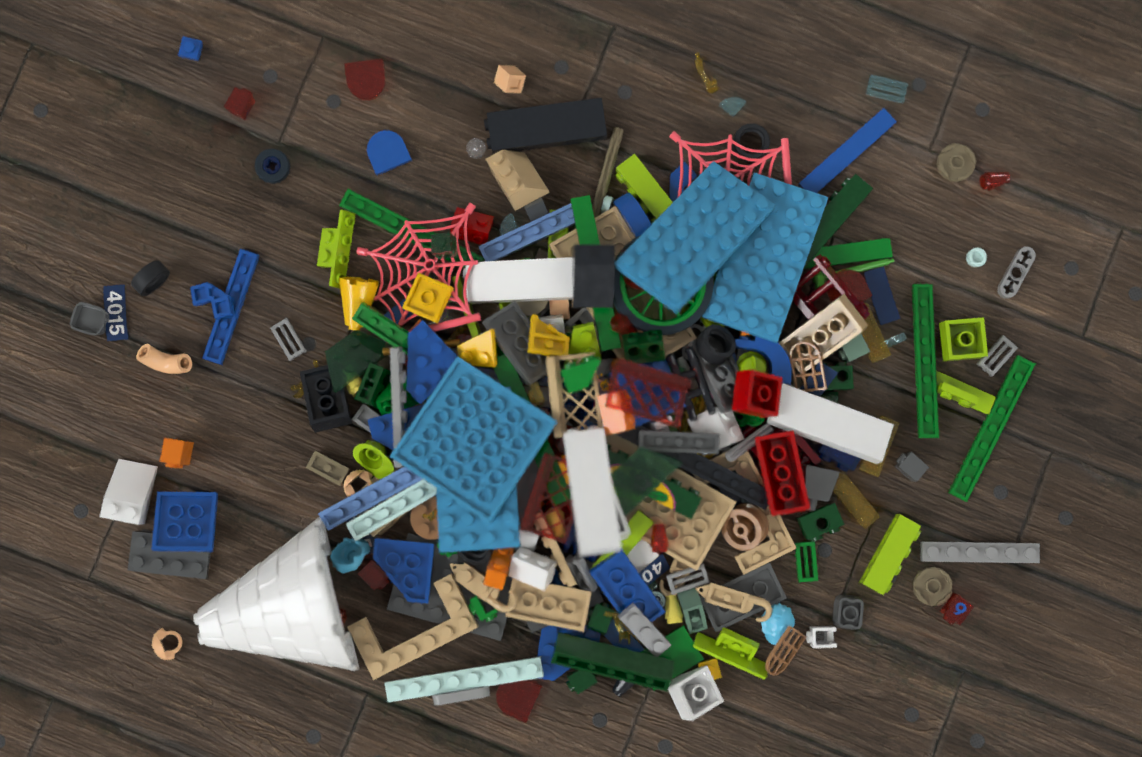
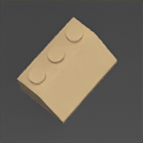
(516, 177)

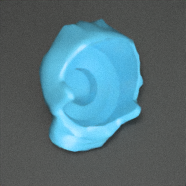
(349, 554)
(777, 623)

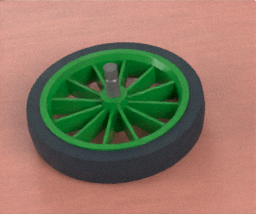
(643, 323)

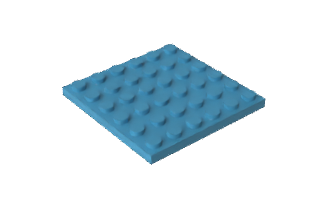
(473, 439)

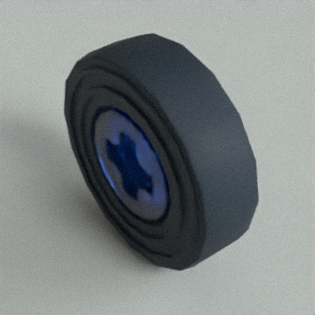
(281, 169)

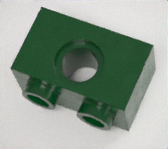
(832, 522)

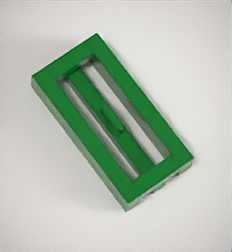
(805, 557)

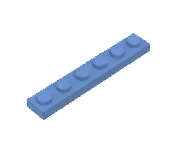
(528, 234)
(368, 497)

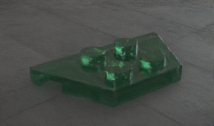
(352, 356)
(640, 476)

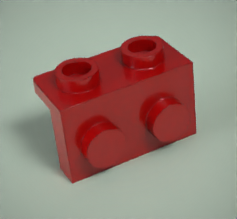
(478, 226)

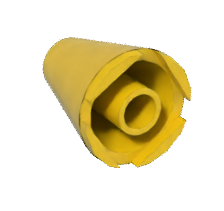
(354, 292)

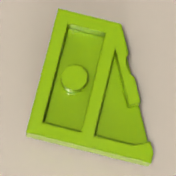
(583, 341)

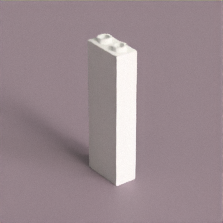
(519, 281)
(832, 424)
(591, 491)

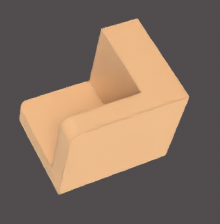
(509, 79)

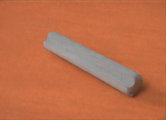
(747, 443)

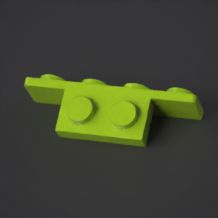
(335, 247)
(964, 394)
(733, 650)

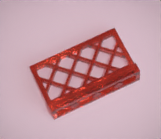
(652, 376)
(537, 496)

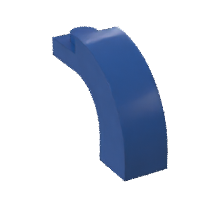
(632, 214)
(773, 352)

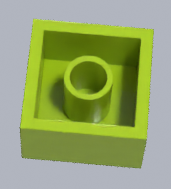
(963, 339)

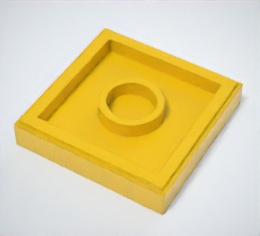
(427, 298)

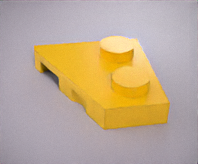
(546, 340)
(479, 350)

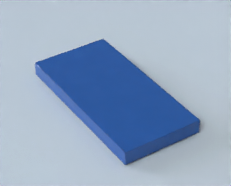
(625, 586)

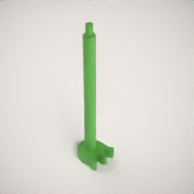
(820, 278)

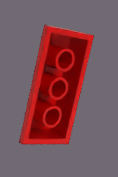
(782, 473)

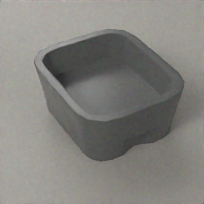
(89, 319)
(848, 612)

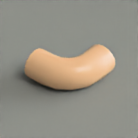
(164, 362)

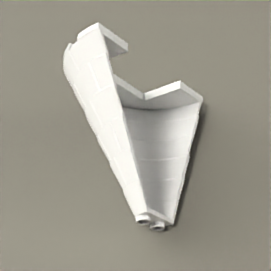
(283, 607)

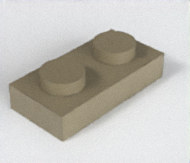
(328, 468)

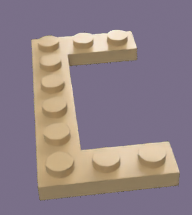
(779, 537)
(382, 662)

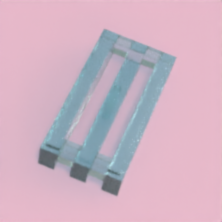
(903, 85)

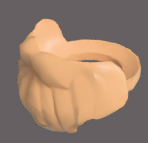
(365, 475)
(158, 648)

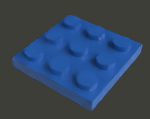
(659, 365)
(185, 521)

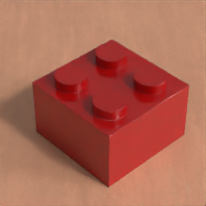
(757, 393)

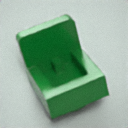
(477, 608)

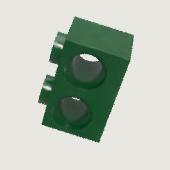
(640, 348)
(373, 384)
(836, 384)

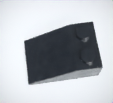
(593, 275)
(324, 407)

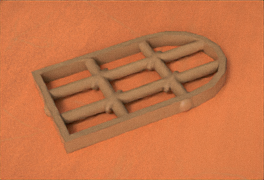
(804, 374)
(768, 666)

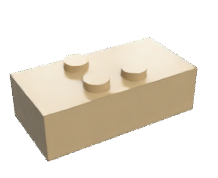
(827, 330)

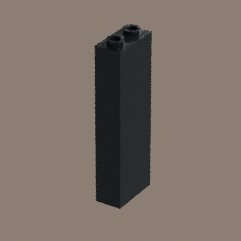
(546, 126)

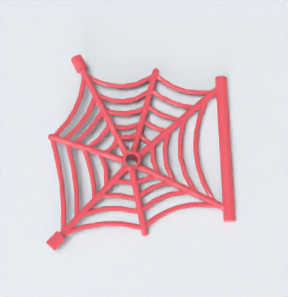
(773, 152)
(427, 270)

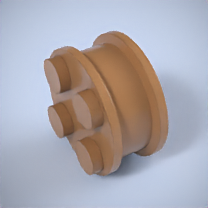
(745, 526)
(424, 527)

